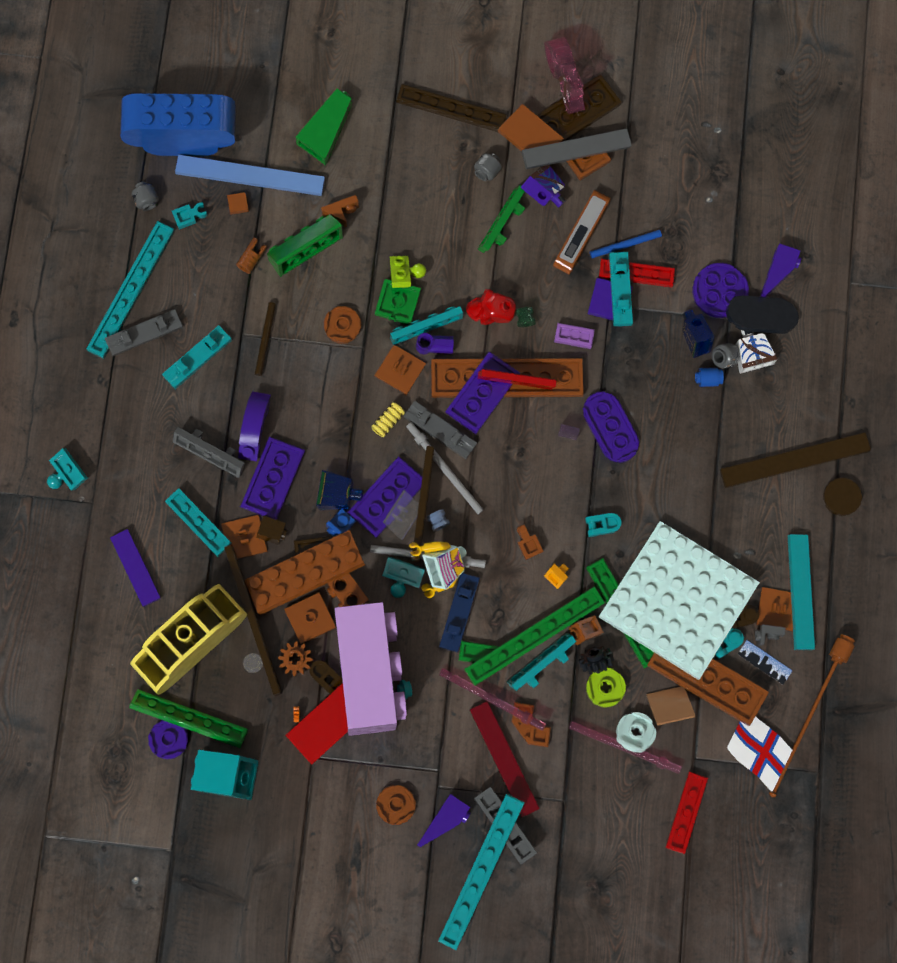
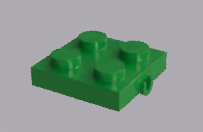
(397, 303)

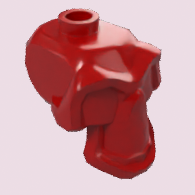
(491, 308)

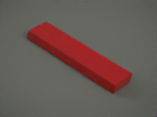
(642, 273)
(517, 379)
(686, 812)

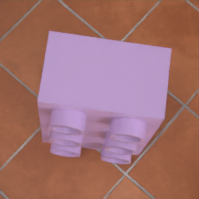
(369, 668)

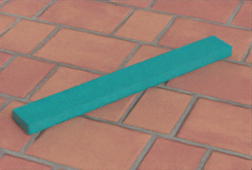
(131, 288)
(481, 872)

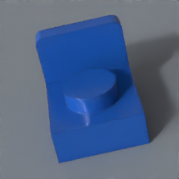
(340, 523)

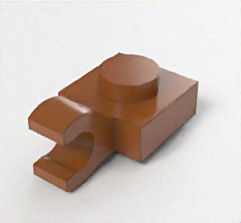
(529, 545)

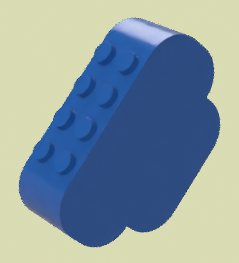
(178, 123)

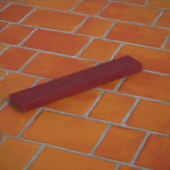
(503, 757)

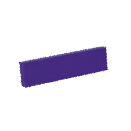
(135, 568)

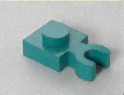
(186, 216)

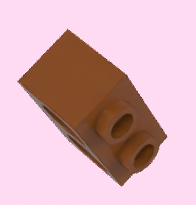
(351, 590)

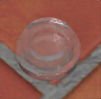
(252, 663)

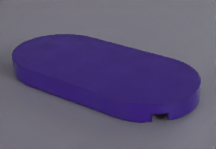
(610, 427)

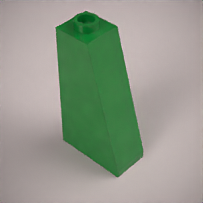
(325, 126)

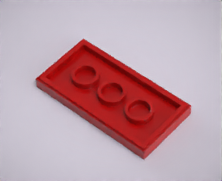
(321, 727)

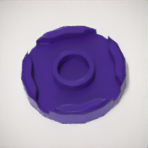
(168, 740)

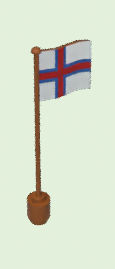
(763, 749)

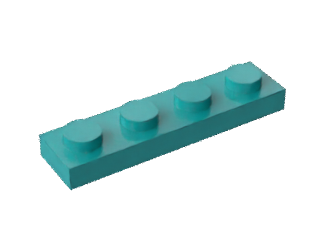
(433, 322)
(198, 522)

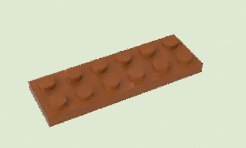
(304, 572)
(718, 687)

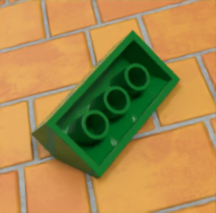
(305, 244)

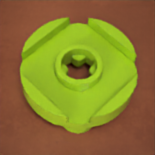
(614, 694)

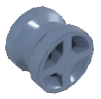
(438, 520)

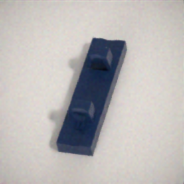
(459, 613)

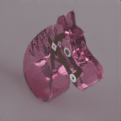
(565, 70)

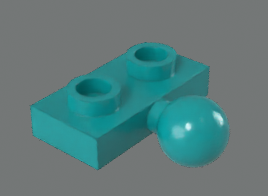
(67, 470)
(402, 573)

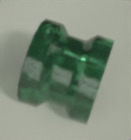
(525, 317)

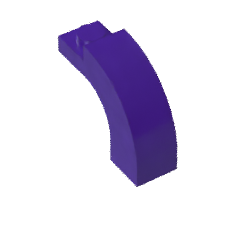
(252, 425)

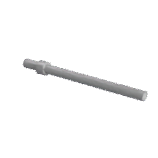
(421, 439)
(467, 560)

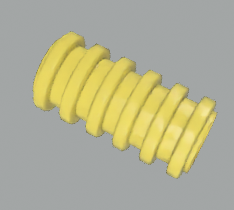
(388, 419)

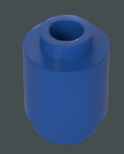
(709, 377)

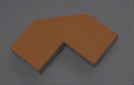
(531, 734)

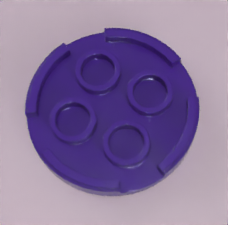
(716, 287)

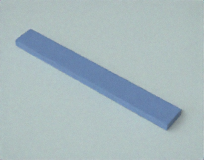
(250, 175)

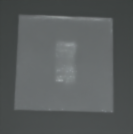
(402, 515)

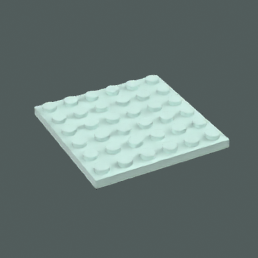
(679, 600)

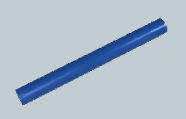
(624, 244)

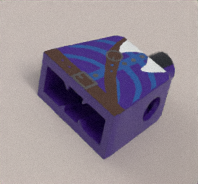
(545, 186)

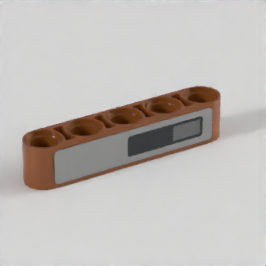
(581, 232)

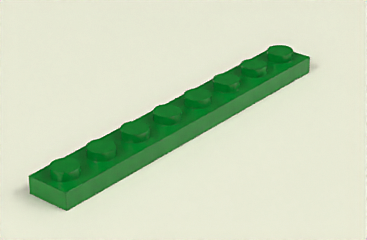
(534, 636)

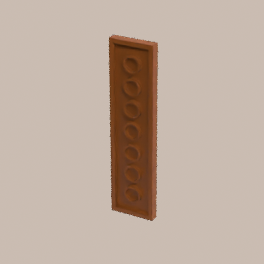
(451, 375)

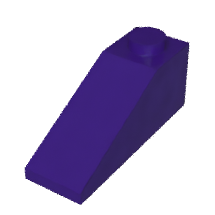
(782, 265)
(448, 817)

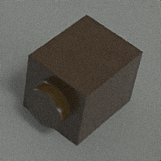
(271, 530)

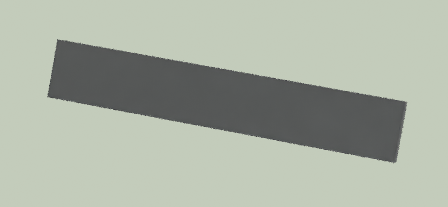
(576, 148)

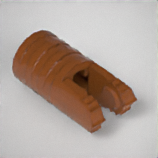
(250, 258)

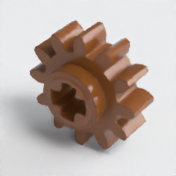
(290, 653)

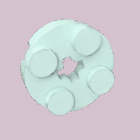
(646, 729)

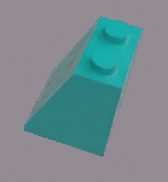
(224, 774)

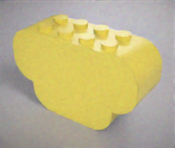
(187, 638)

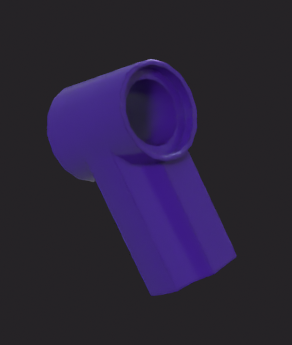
(437, 344)

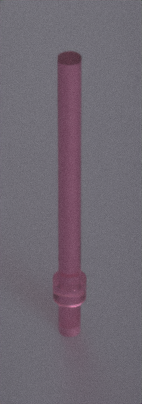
(525, 717)
(661, 762)

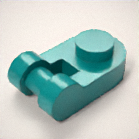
(610, 524)
(732, 641)

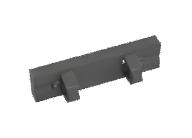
(143, 333)
(440, 430)
(208, 452)
(521, 845)

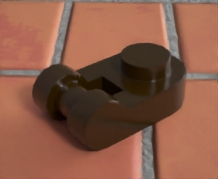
(747, 617)
(320, 671)

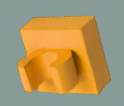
(557, 575)

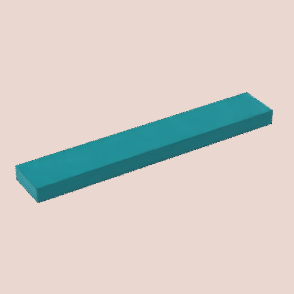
(801, 592)

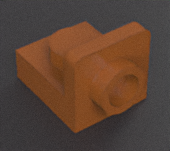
(585, 629)

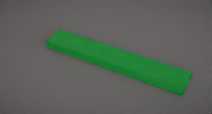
(607, 585)
(188, 718)

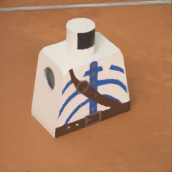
(754, 352)

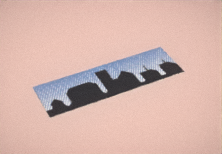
(764, 662)

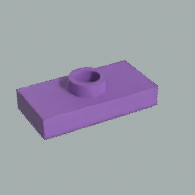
(574, 335)

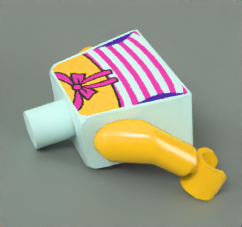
(442, 564)

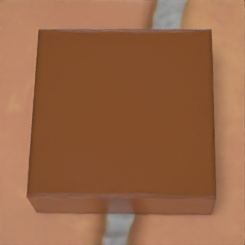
(237, 203)

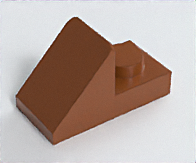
(340, 207)

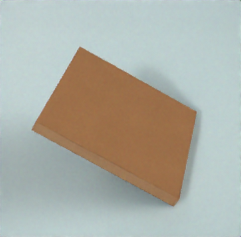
(670, 705)

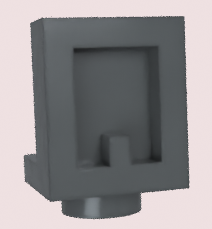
(771, 632)

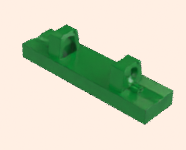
(493, 234)

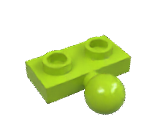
(401, 272)

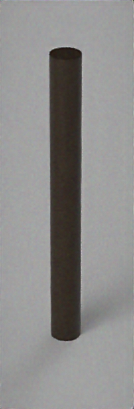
(265, 339)

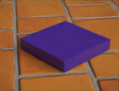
(601, 300)

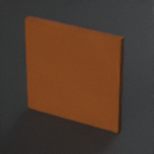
(400, 369)
(243, 535)
(775, 608)

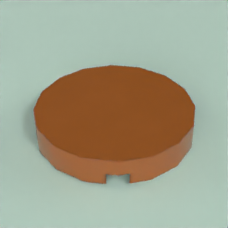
(342, 324)
(395, 805)

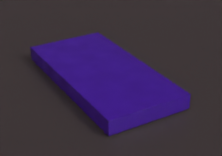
(479, 396)
(272, 478)
(383, 494)

